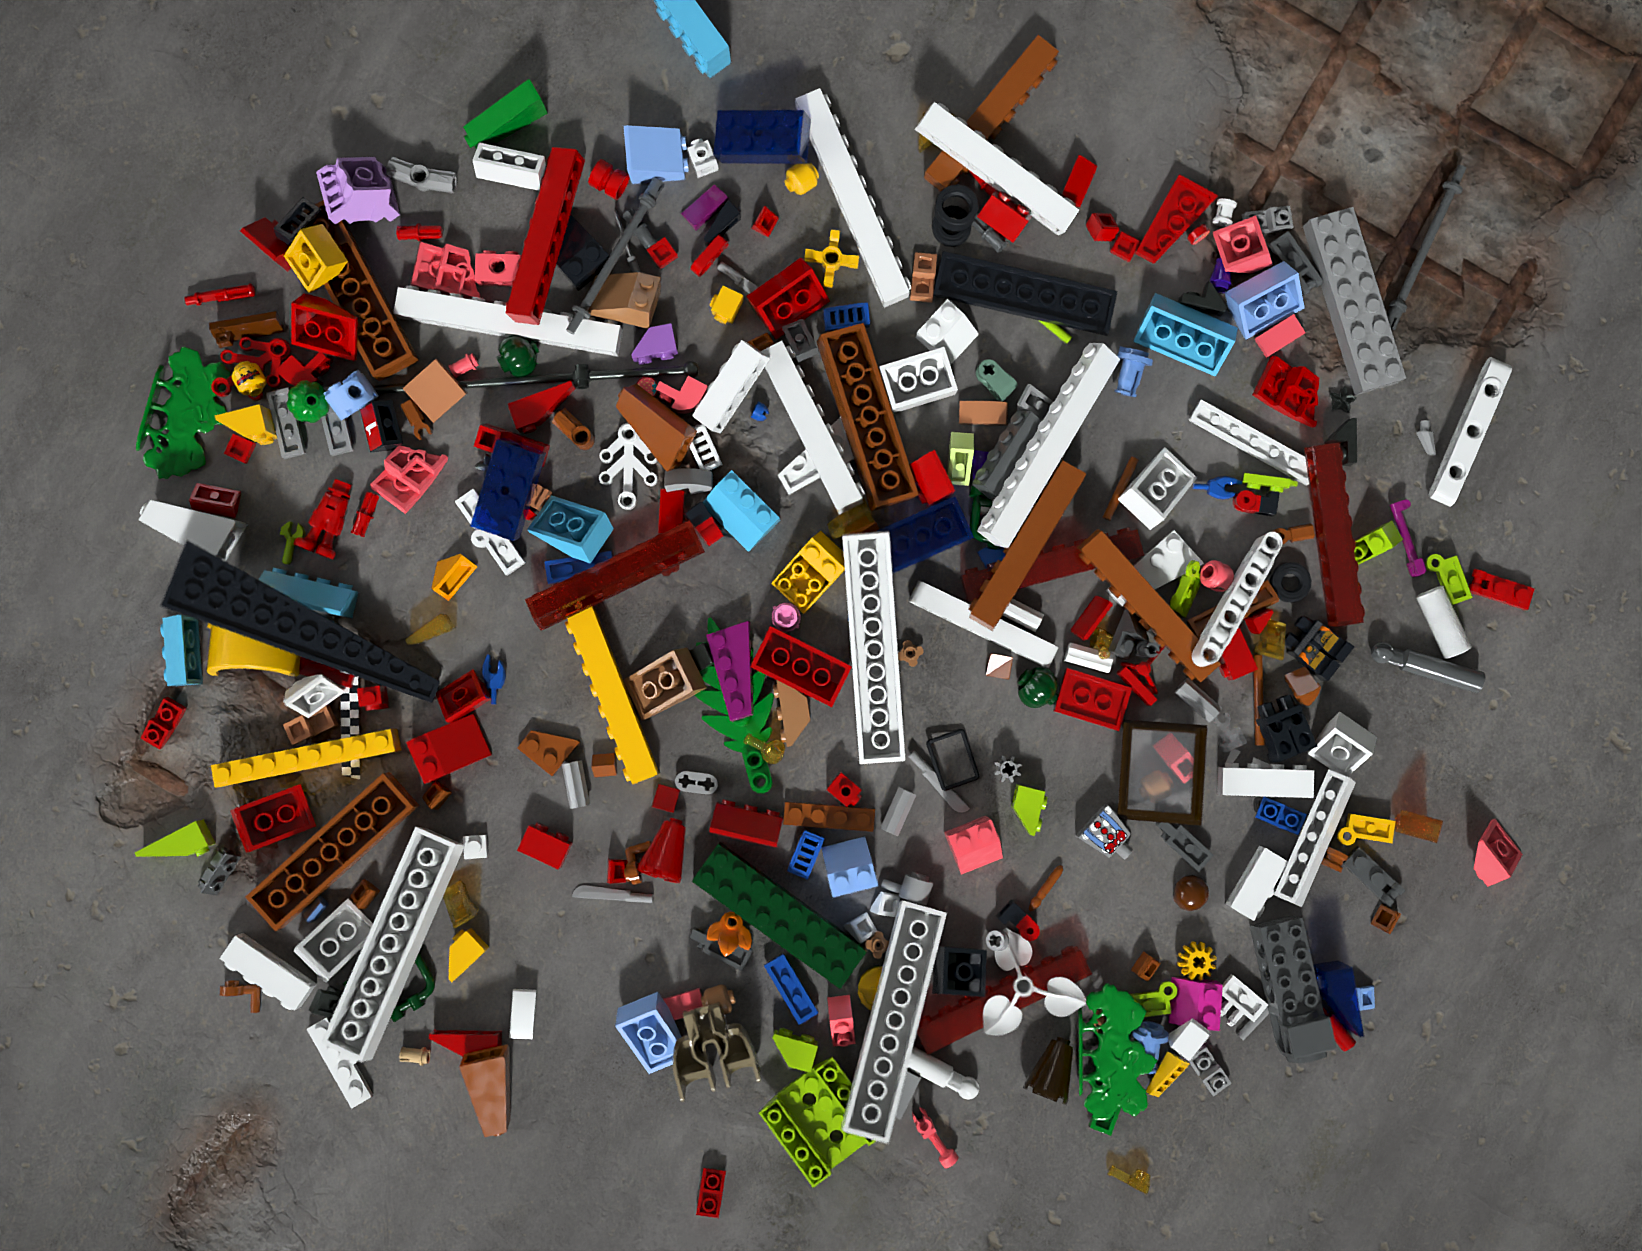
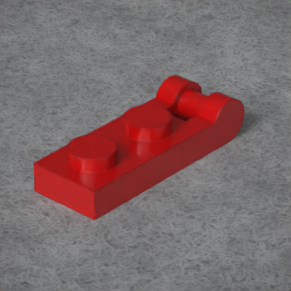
(1501, 590)

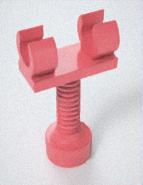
(926, 1127)

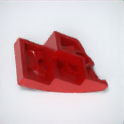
(1289, 390)

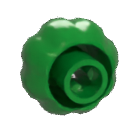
(298, 404)

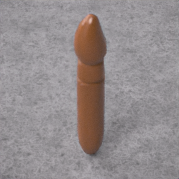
(1046, 887)

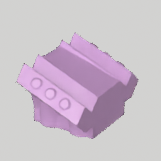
(357, 190)

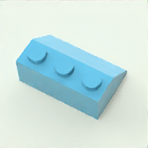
(740, 511)
(181, 650)

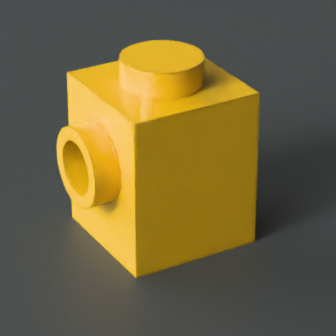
(726, 305)

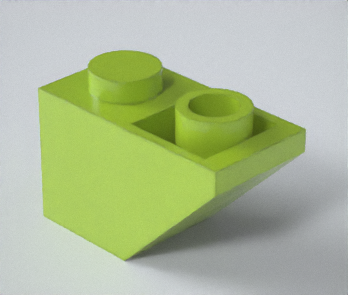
(1376, 542)
(1027, 805)
(796, 1050)

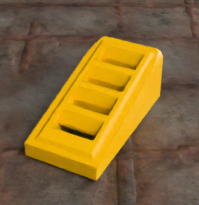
(1166, 1074)

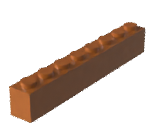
(999, 106)
(1026, 547)
(1145, 602)

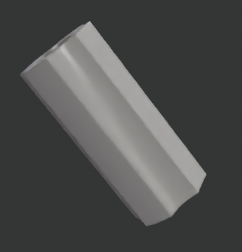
(1198, 700)
(575, 784)
(898, 811)

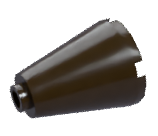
(1053, 1071)

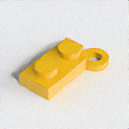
(1367, 828)

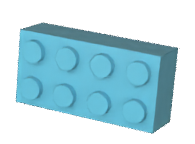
(697, 33)

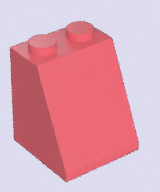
(974, 844)

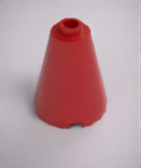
(665, 852)

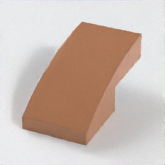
(923, 277)
(983, 412)
(305, 728)

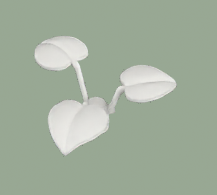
(1001, 1015)

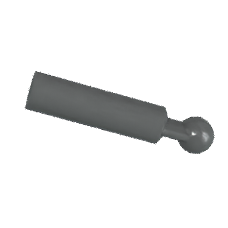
(1429, 667)

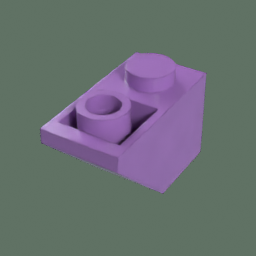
(656, 343)

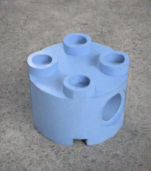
(359, 389)

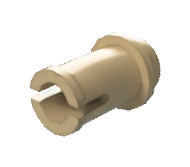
(414, 1055)

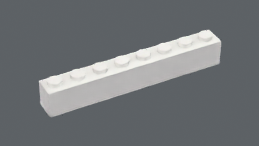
(996, 168)
(811, 428)

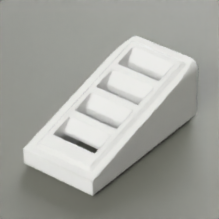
(711, 465)

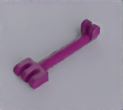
(1415, 566)

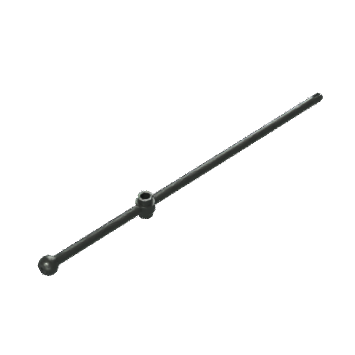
(580, 376)

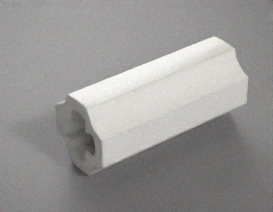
(1023, 615)
(1087, 657)

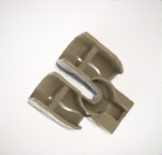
(690, 1053)

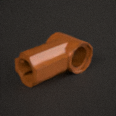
(573, 429)

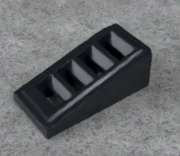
(723, 223)
(285, 224)

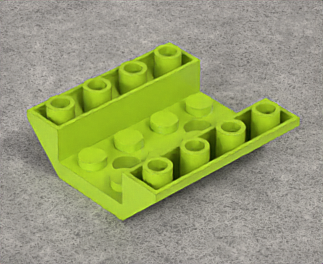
(807, 1127)

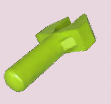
(289, 547)

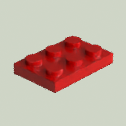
(1092, 699)

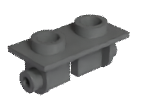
(213, 880)

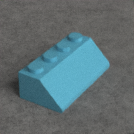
(1186, 334)
(315, 595)

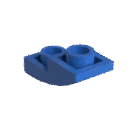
(1280, 815)

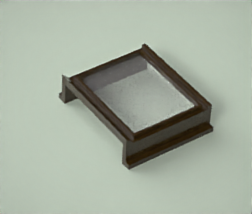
(1162, 772)

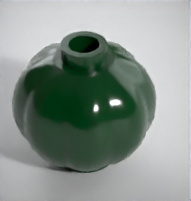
(517, 355)
(1037, 687)

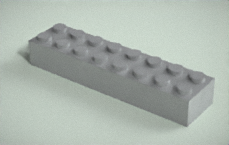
(1354, 301)

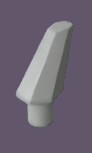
(1426, 437)

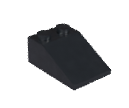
(580, 255)

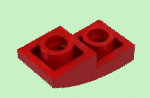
(164, 723)
(711, 1193)

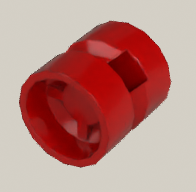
(612, 181)

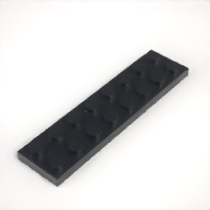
(1025, 293)

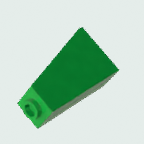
(506, 116)

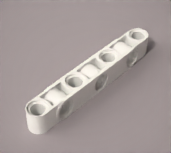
(1462, 446)
(1237, 599)

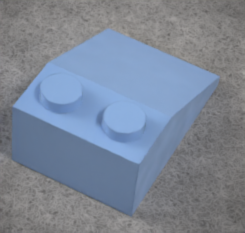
(649, 1031)

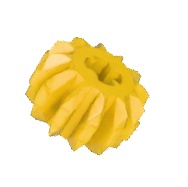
(1189, 965)

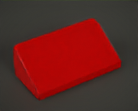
(1079, 180)
(215, 500)
(670, 509)
(1091, 617)

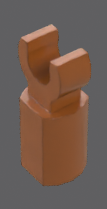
(415, 418)
(1296, 533)

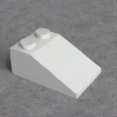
(1157, 489)
(335, 940)

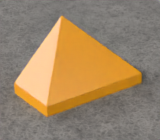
(451, 575)

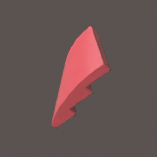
(444, 270)
(407, 476)

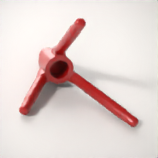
(1144, 669)

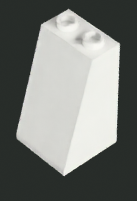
(207, 531)

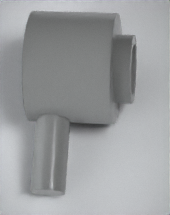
(914, 888)

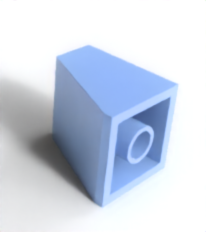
(655, 154)
(849, 866)

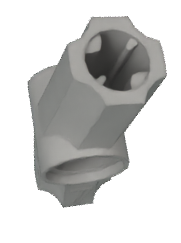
(408, 173)

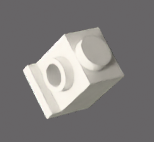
(702, 165)

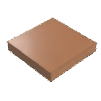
(435, 390)

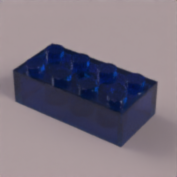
(762, 136)
(519, 470)
(943, 527)

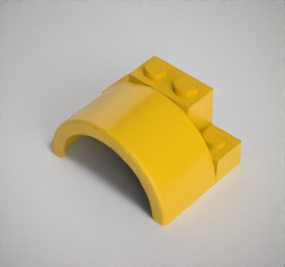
(233, 650)

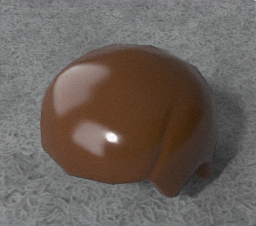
(1191, 893)

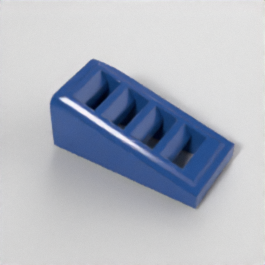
(846, 308)
(811, 836)

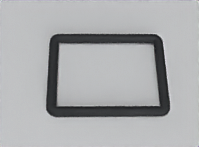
(940, 779)

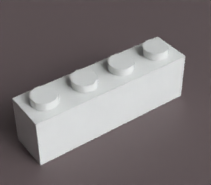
(730, 386)
(1265, 781)
(267, 971)

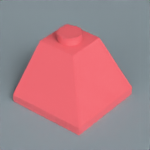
(1243, 247)
(1496, 855)

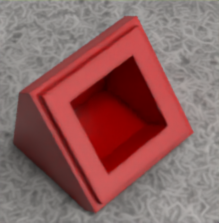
(765, 222)
(615, 870)

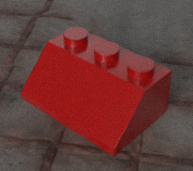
(788, 297)
(746, 823)

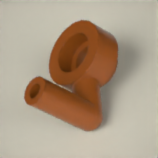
(631, 872)
(233, 988)

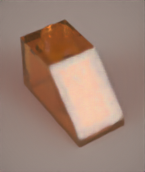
(1418, 826)

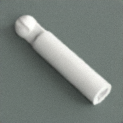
(942, 1074)

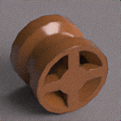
(1334, 859)

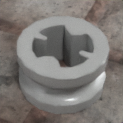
(1004, 940)

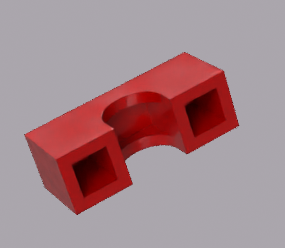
(488, 434)

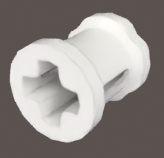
(1224, 212)

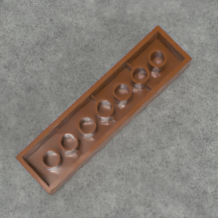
(358, 292)
(867, 417)
(332, 851)

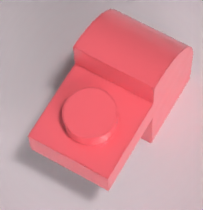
(685, 399)

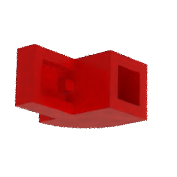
(295, 371)

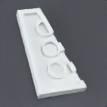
(802, 470)
(1164, 562)

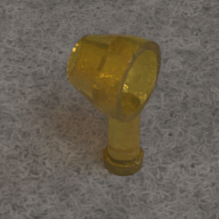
(1101, 641)
(767, 749)
(1139, 1179)

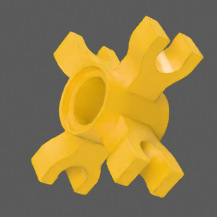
(820, 257)

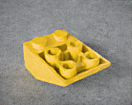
(811, 572)

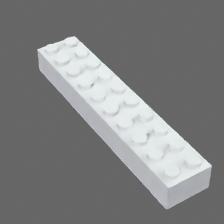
(874, 647)
(393, 944)
(893, 1022)

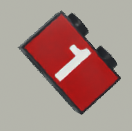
(381, 426)

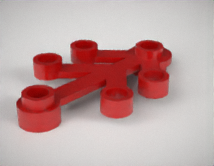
(270, 354)

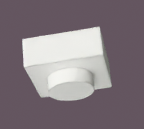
(475, 846)

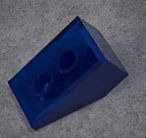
(1338, 989)

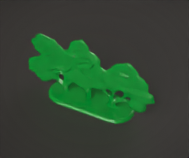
(188, 411)
(1116, 1058)

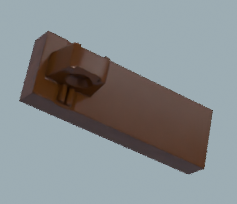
(251, 326)

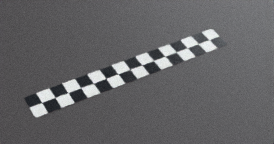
(350, 725)

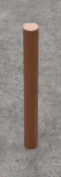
(1258, 696)

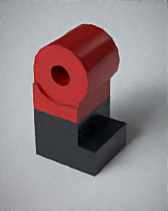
(1256, 504)
(703, 524)
(1026, 926)

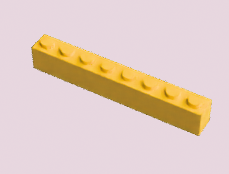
(613, 696)
(305, 757)

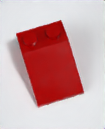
(323, 327)
(448, 748)
(273, 818)

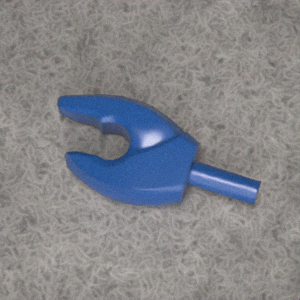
(1216, 489)
(493, 681)

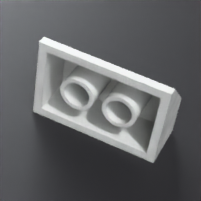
(918, 380)

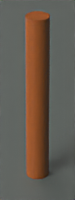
(1123, 482)

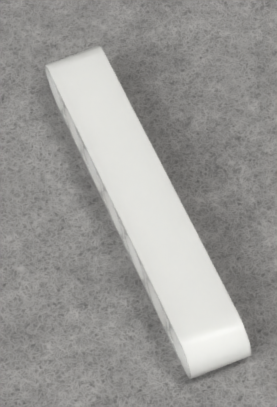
(1003, 634)

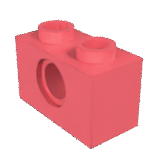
(485, 268)

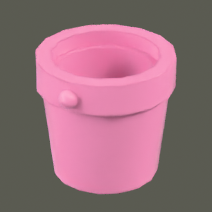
(786, 617)

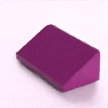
(705, 207)

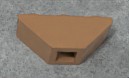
(792, 710)

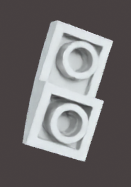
(522, 1013)

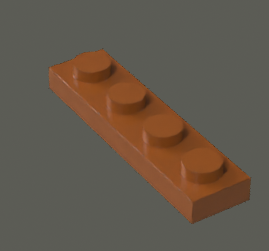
(1264, 598)
(829, 816)

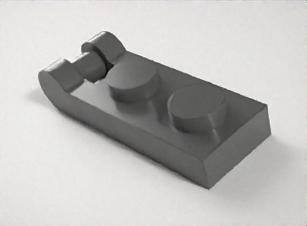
(1288, 250)
(1372, 876)

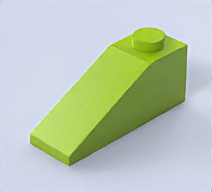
(184, 842)

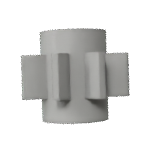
(1013, 772)

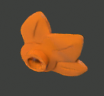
(730, 936)

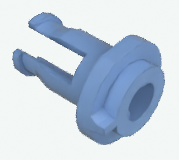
(1131, 370)
(1151, 1036)

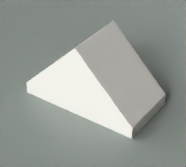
(1188, 1038)

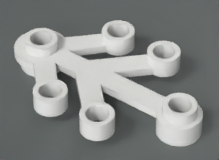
(628, 462)

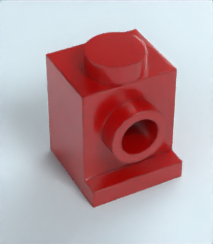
(373, 697)
(838, 784)

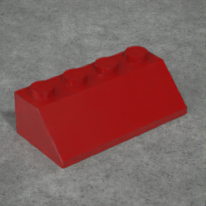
(801, 666)

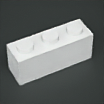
(509, 166)
(1257, 883)

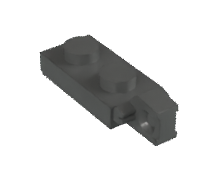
(1185, 845)
(736, 959)

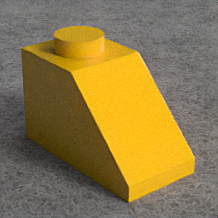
(464, 952)

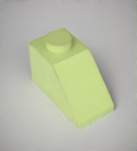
(960, 458)

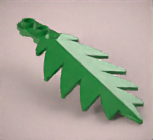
(740, 728)

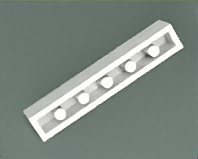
(1315, 838)

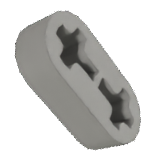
(695, 788)

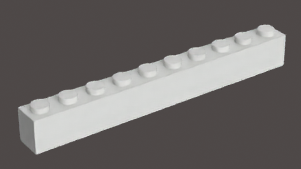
(853, 200)
(491, 319)
(1048, 444)

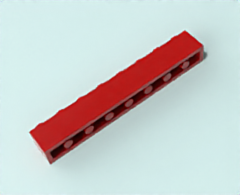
(545, 236)

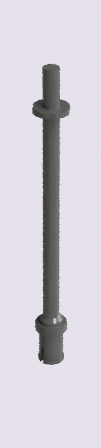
(647, 201)
(1398, 306)

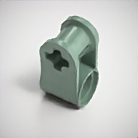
(997, 381)

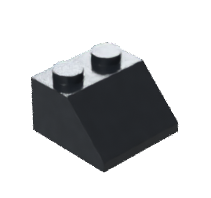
(959, 972)

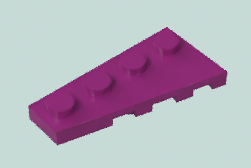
(732, 663)

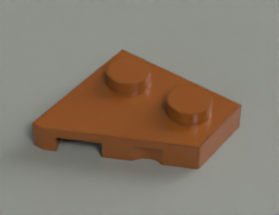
(547, 750)

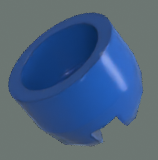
(758, 410)

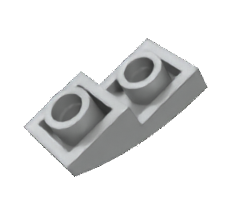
(1272, 219)
(694, 479)
(1209, 1071)

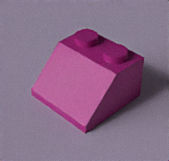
(1197, 1001)

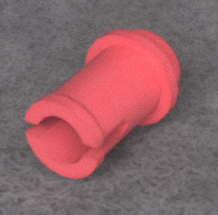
(464, 365)

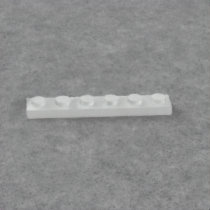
(1250, 441)

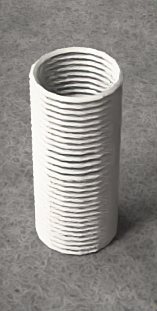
(1445, 628)

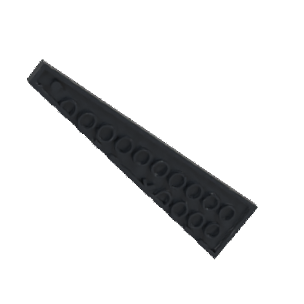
(240, 603)

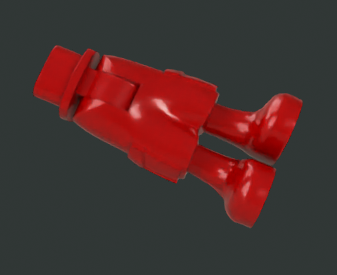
(327, 517)

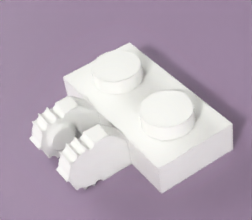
(1243, 999)

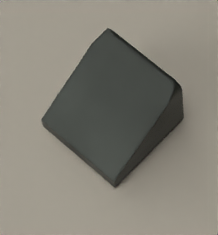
(702, 656)

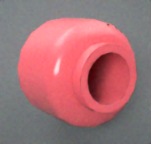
(1216, 576)

